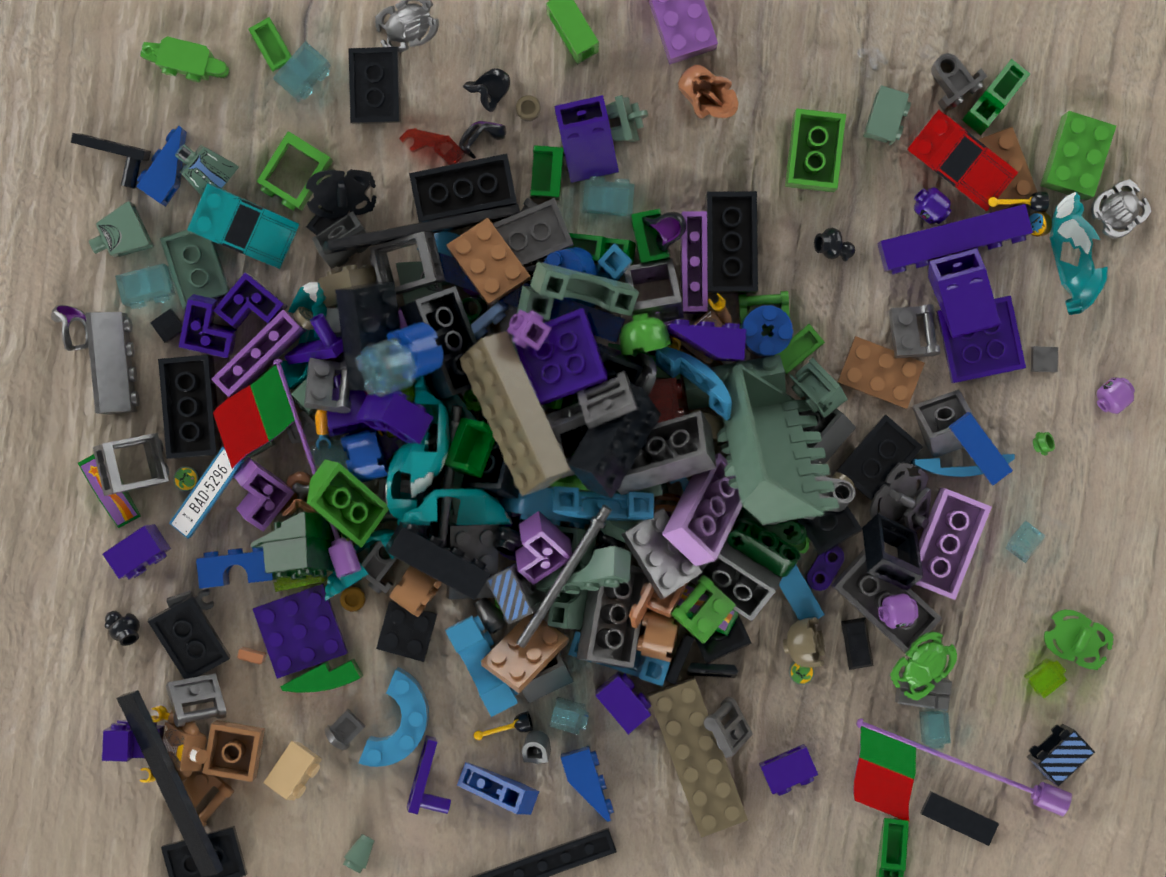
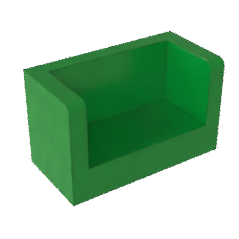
(546, 172)
(646, 237)
(470, 448)

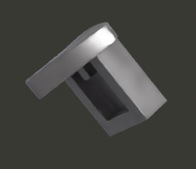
(344, 730)

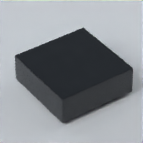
(167, 325)

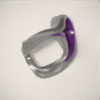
(66, 315)

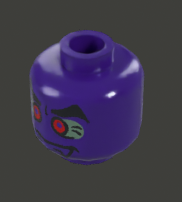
(932, 205)

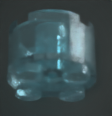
(386, 367)

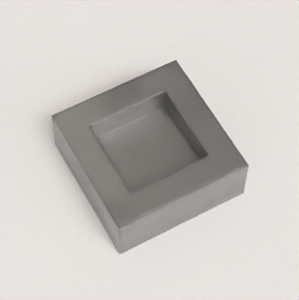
(1044, 359)

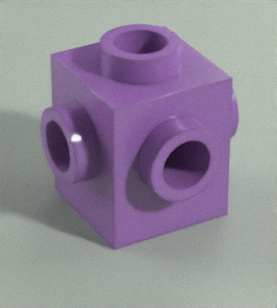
(528, 329)

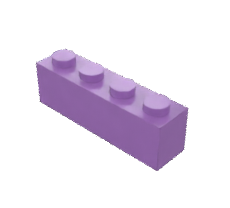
(694, 263)
(259, 354)

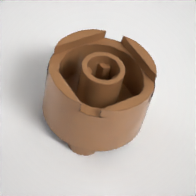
(415, 590)
(659, 636)

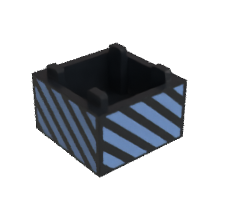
(1060, 754)

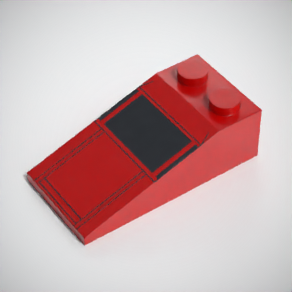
(962, 160)

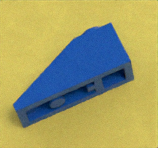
(498, 789)

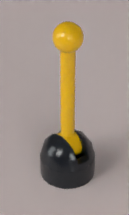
(1037, 201)
(521, 723)

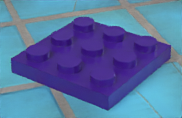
(984, 351)
(565, 360)
(300, 631)

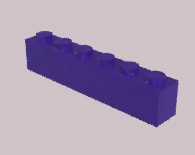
(955, 238)

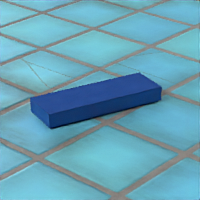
(980, 448)

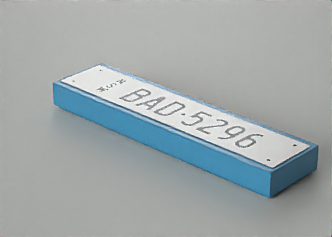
(204, 494)

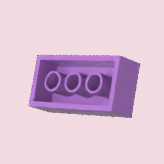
(683, 28)

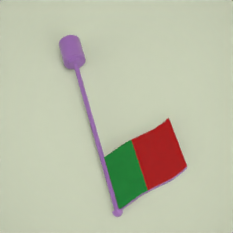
(258, 417)
(888, 772)

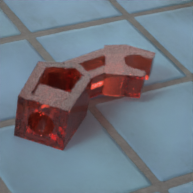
(433, 140)

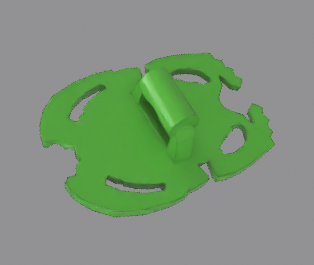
(1077, 639)
(924, 664)

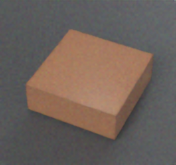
(251, 655)

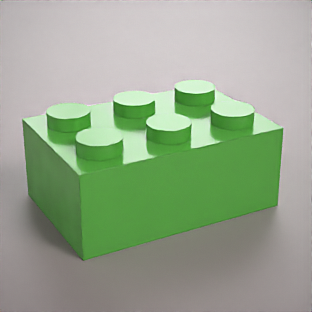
(815, 150)
(1078, 155)

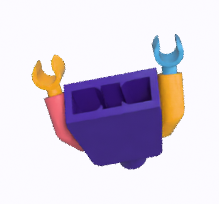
(340, 423)

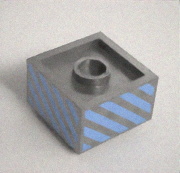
(514, 593)

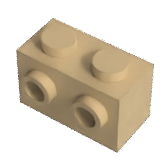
(293, 771)

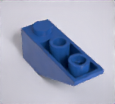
(164, 174)
(583, 776)

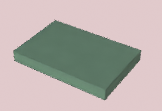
(194, 266)

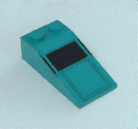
(242, 226)

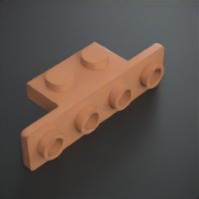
(651, 601)

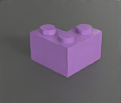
(265, 496)
(543, 548)

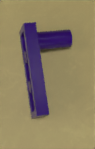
(327, 347)
(417, 797)

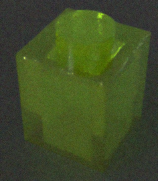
(1046, 677)

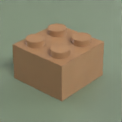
(234, 750)

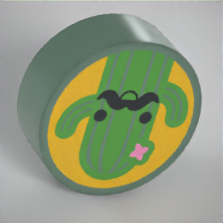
(186, 478)
(800, 674)

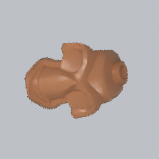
(708, 93)

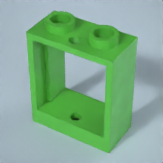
(573, 29)
(303, 147)

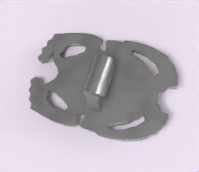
(407, 24)
(1120, 209)
(898, 494)

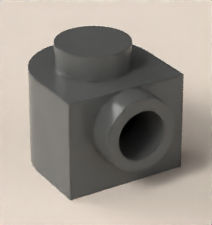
(536, 747)

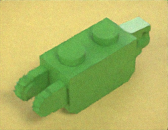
(184, 58)

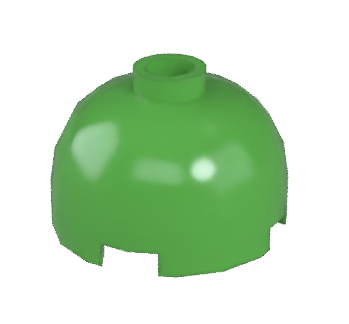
(643, 334)

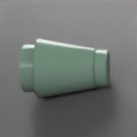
(359, 854)

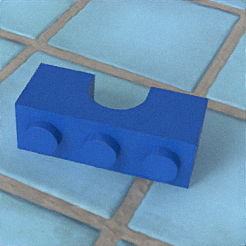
(215, 569)

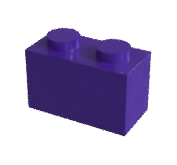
(788, 770)

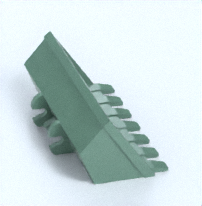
(772, 452)

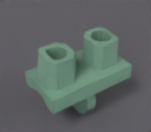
(622, 108)

